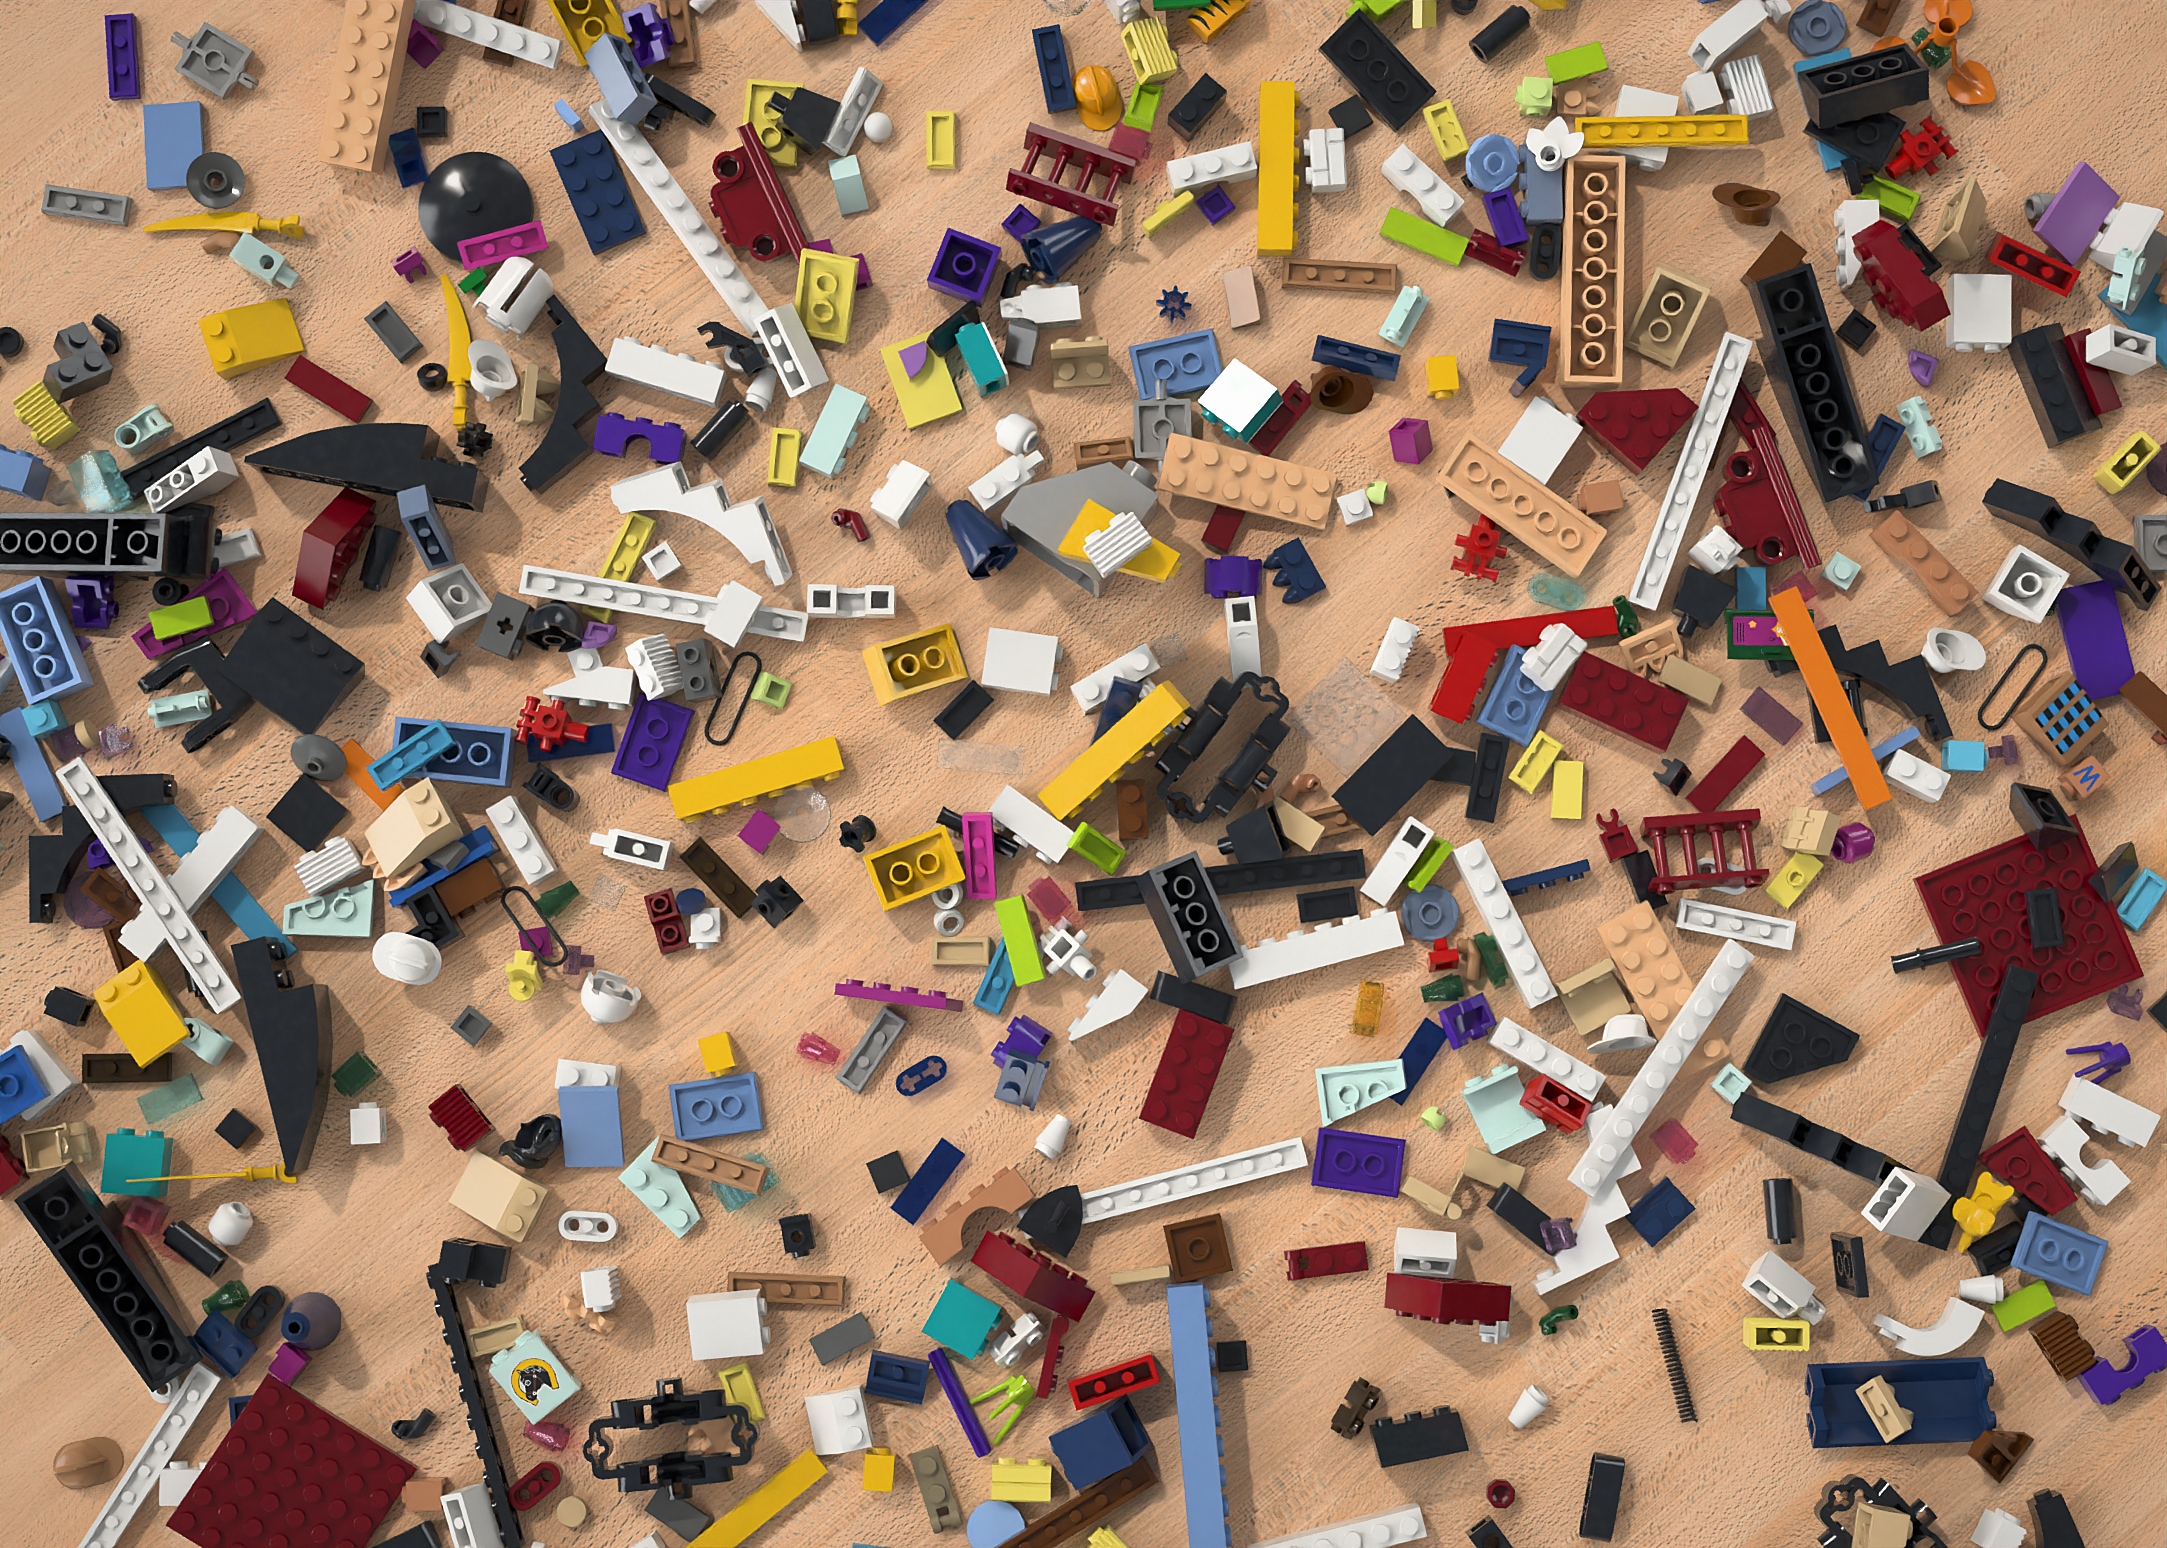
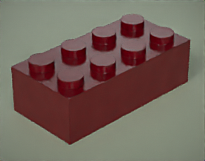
(1622, 703)
(1186, 1073)

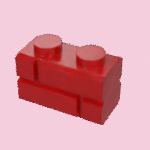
(1555, 1104)

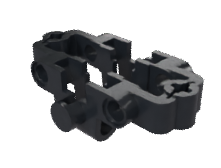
(1201, 731)
(689, 1466)
(1879, 1494)

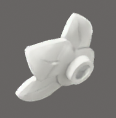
(1554, 141)

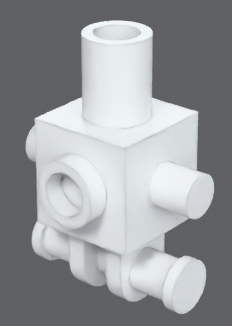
(1067, 951)

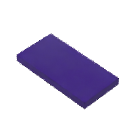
(2095, 638)

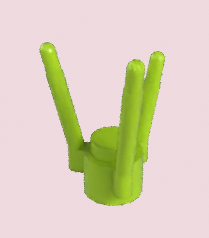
(1019, 1391)

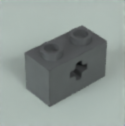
(497, 640)
(698, 670)

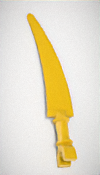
(232, 222)
(459, 363)
(248, 1173)

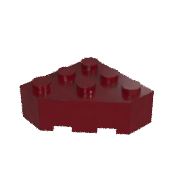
(1897, 278)
(1635, 422)
(332, 547)
(1033, 1275)
(1447, 1299)

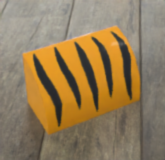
(1213, 20)

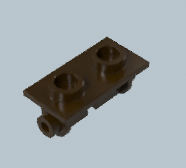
(1352, 1418)

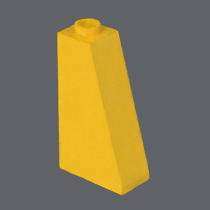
(1154, 563)

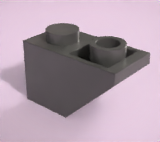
(1021, 344)

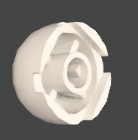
(608, 998)

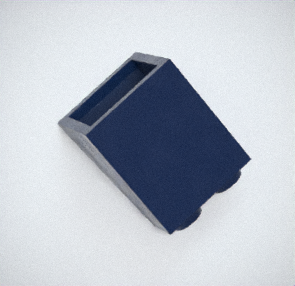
(1100, 1442)

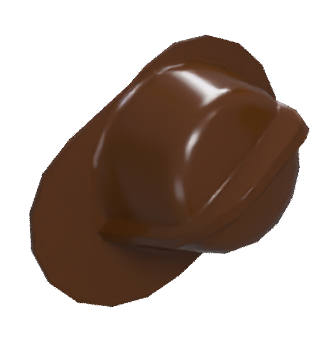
(1748, 204)
(1340, 391)

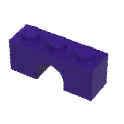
(616, 434)
(2146, 1355)

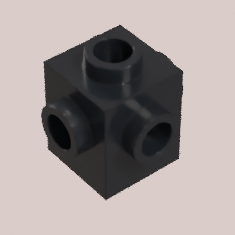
(776, 901)

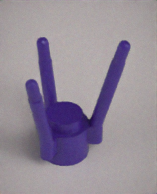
(2112, 1058)

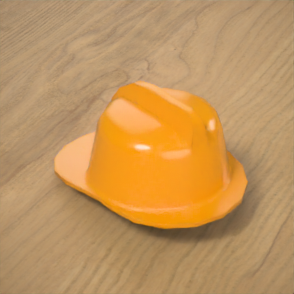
(1096, 97)

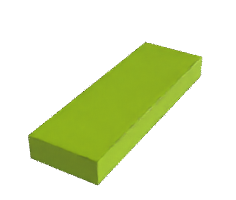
(1424, 236)
(1020, 940)

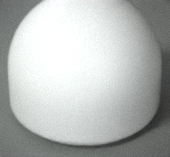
(878, 127)
(941, 915)

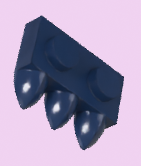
(1296, 571)

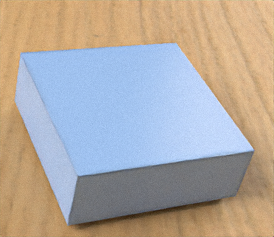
(568, 116)

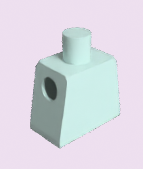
(254, 256)

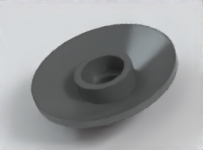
(220, 167)
(318, 757)

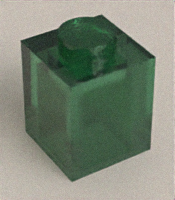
(355, 1075)

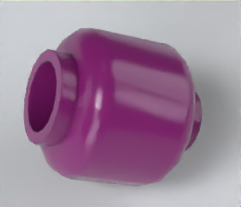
(1853, 843)

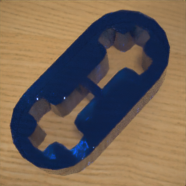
(917, 1069)

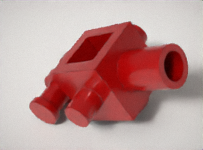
(1921, 150)
(1479, 550)
(550, 726)

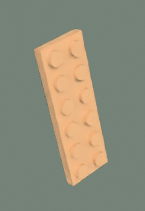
(1246, 481)
(1521, 505)
(1656, 980)

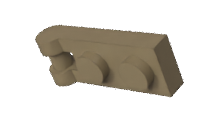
(935, 1488)

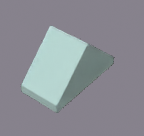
(848, 185)

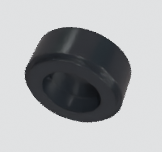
(10, 342)

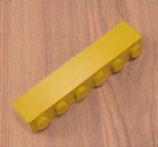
(1276, 168)
(1114, 750)
(756, 779)

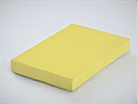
(780, 149)
(826, 294)
(928, 394)

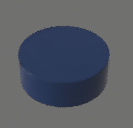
(691, 901)

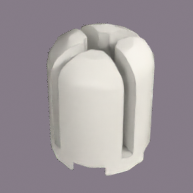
(502, 289)

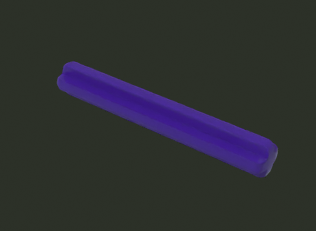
(959, 1402)

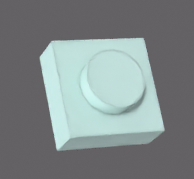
(1840, 571)
(1730, 1083)

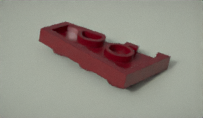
(2029, 1170)

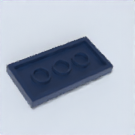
(597, 192)

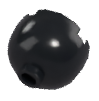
(555, 626)

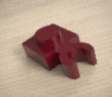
(1616, 840)

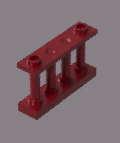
(1078, 153)
(1713, 824)

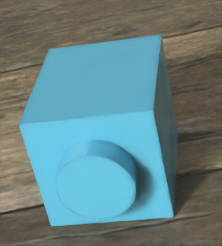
(44, 719)
(1963, 756)

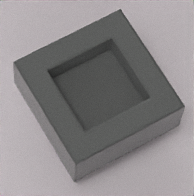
(471, 1025)

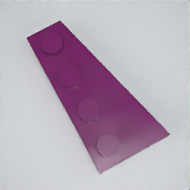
(228, 608)
(907, 996)

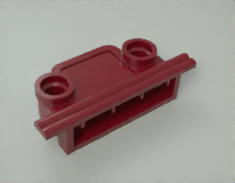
(754, 202)
(1762, 506)

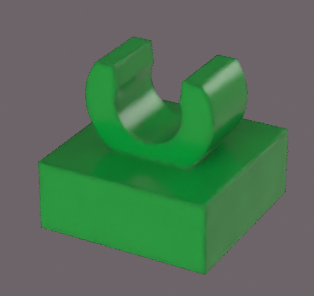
(473, 281)

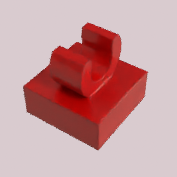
(1442, 958)

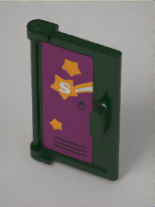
(1756, 631)

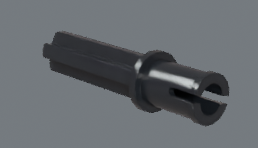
(954, 822)
(1935, 955)

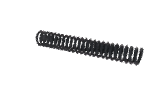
(1671, 1340)

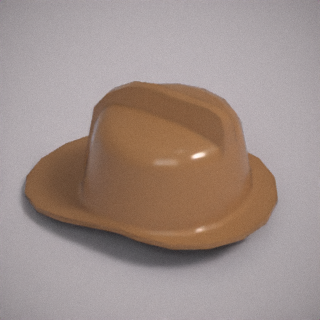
(88, 1462)

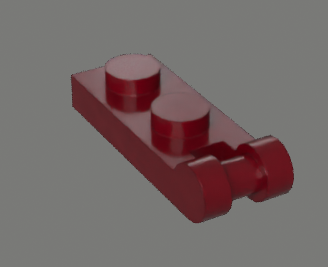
(1281, 420)
(1327, 1260)
(1053, 1355)

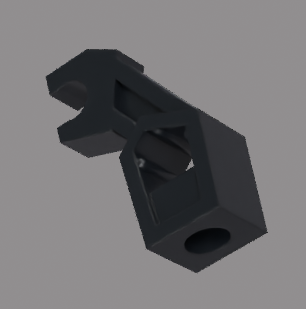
(726, 337)
(1909, 497)

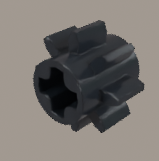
(474, 439)

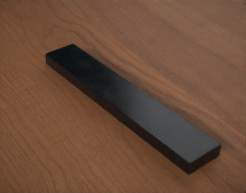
(222, 436)

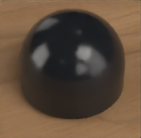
(435, 382)

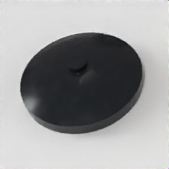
(472, 198)

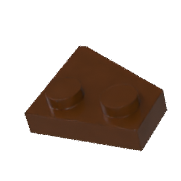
(1999, 1451)

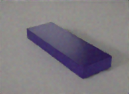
(122, 57)

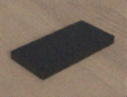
(1377, 70)
(1392, 775)

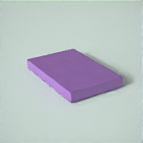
(2076, 213)

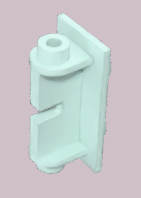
(2131, 266)
(1404, 315)
(1914, 416)
(180, 708)

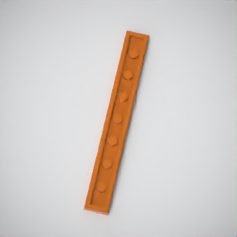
(1830, 698)

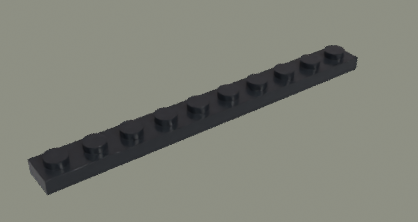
(1235, 878)
(1981, 1097)
(478, 1417)

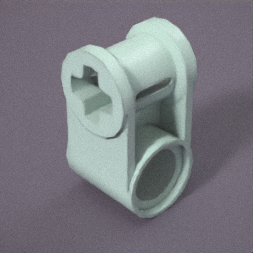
(145, 428)
(207, 1041)

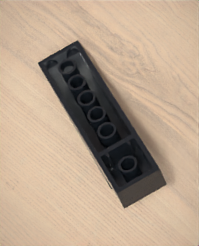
(1811, 382)
(376, 460)
(91, 545)
(291, 1042)
(111, 1274)

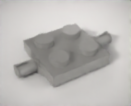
(214, 61)
(1156, 420)

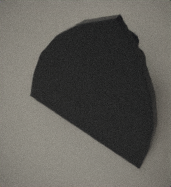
(1055, 1219)

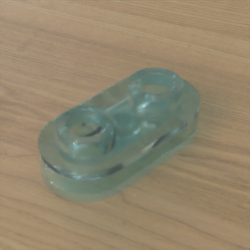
(1555, 592)

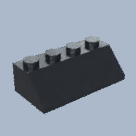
(1864, 85)
(2052, 384)
(1188, 917)

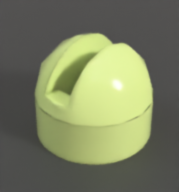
(1377, 492)
(1433, 1119)

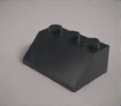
(1418, 1436)

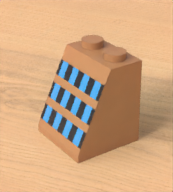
(2061, 719)

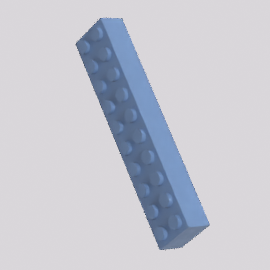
(1198, 1415)

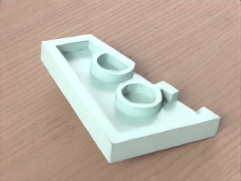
(337, 914)
(1358, 1085)
(661, 1192)

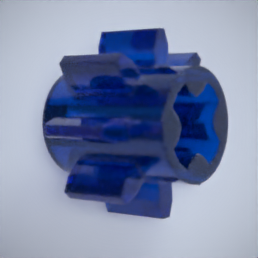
(1172, 312)

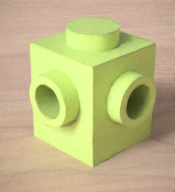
(1534, 96)

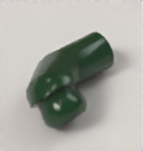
(1627, 617)
(1558, 1314)

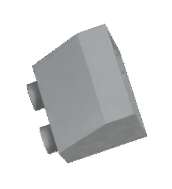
(1047, 509)

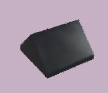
(2040, 816)

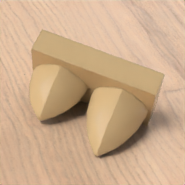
(533, 383)
(1884, 1410)

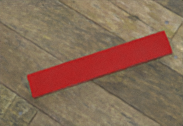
(1526, 630)

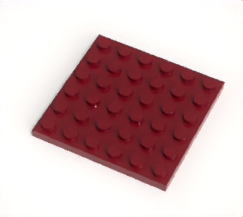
(1987, 901)
(291, 1479)

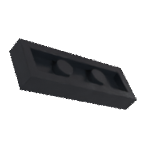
(1487, 778)

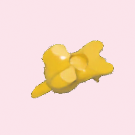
(1979, 1212)

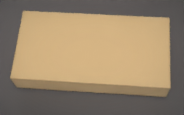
(1689, 680)
(1299, 825)
(960, 951)
(1492, 1169)
(1140, 1274)
(494, 1336)

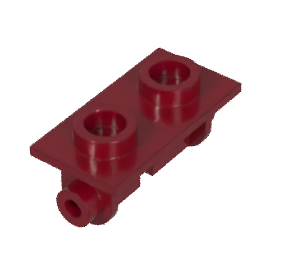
(1486, 250)

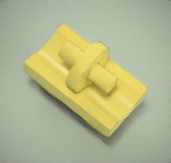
(523, 976)

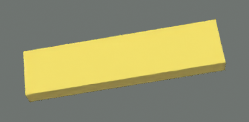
(624, 557)

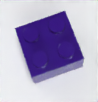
(964, 267)

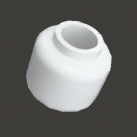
(1017, 434)
(230, 1223)

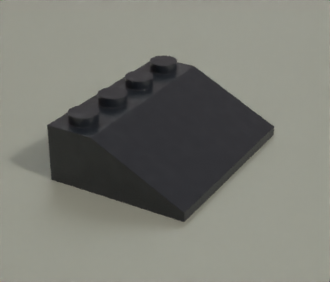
(291, 668)

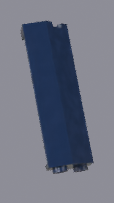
(1942, 1393)

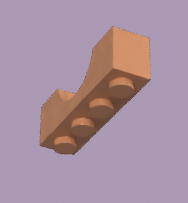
(1908, 545)
(945, 1237)

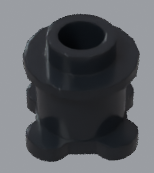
(177, 591)
(859, 831)

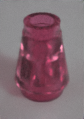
(817, 1049)
(548, 1434)

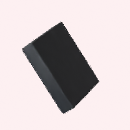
(307, 813)

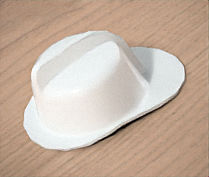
(491, 369)
(1952, 650)
(406, 958)
(1623, 1033)

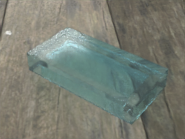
(170, 1098)

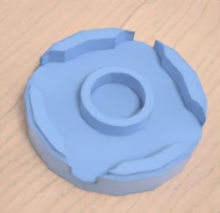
(1492, 163)
(993, 1523)

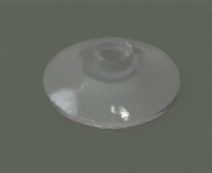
(806, 827)

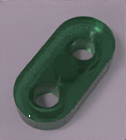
(1495, 971)

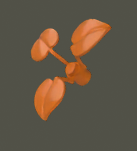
(1972, 81)

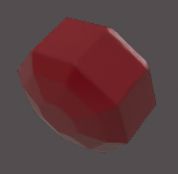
(1500, 1493)

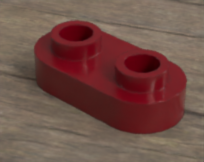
(536, 1485)

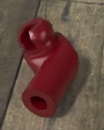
(851, 520)

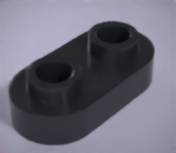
(1545, 253)
(260, 1310)

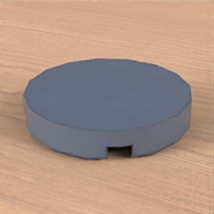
(1817, 27)
(1429, 913)

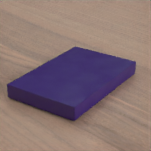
(652, 742)
(1358, 1162)

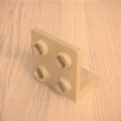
(1080, 363)
(1592, 996)

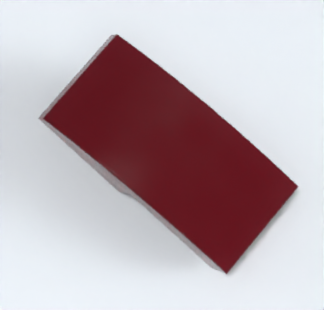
(666, 921)

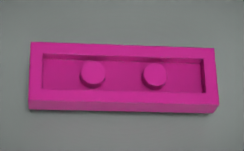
(502, 245)
(979, 855)

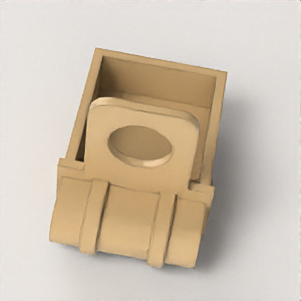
(1810, 831)
(56, 1146)
(1432, 1199)

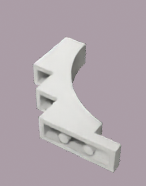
(743, 523)
(1593, 1242)

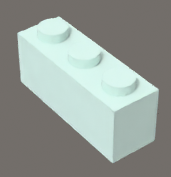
(835, 432)

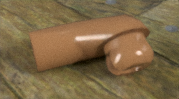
(219, 240)
(1474, 957)

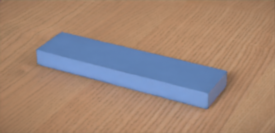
(1879, 752)
(32, 766)

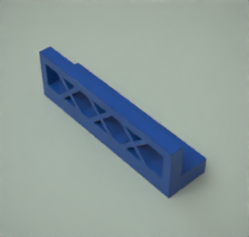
(480, 846)

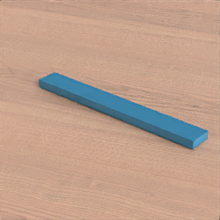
(230, 892)

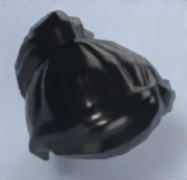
(534, 1142)

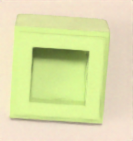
(771, 690)

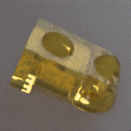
(1367, 1009)

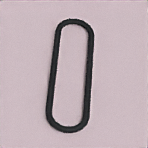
(2034, 646)
(759, 665)
(525, 892)

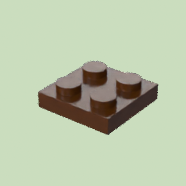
(1197, 1248)

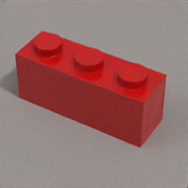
(2032, 264)
(1463, 677)
(1113, 1380)

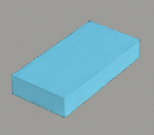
(2141, 899)

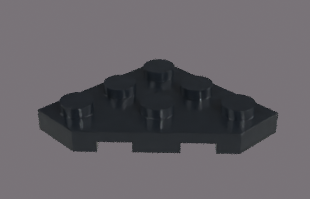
(1797, 1042)

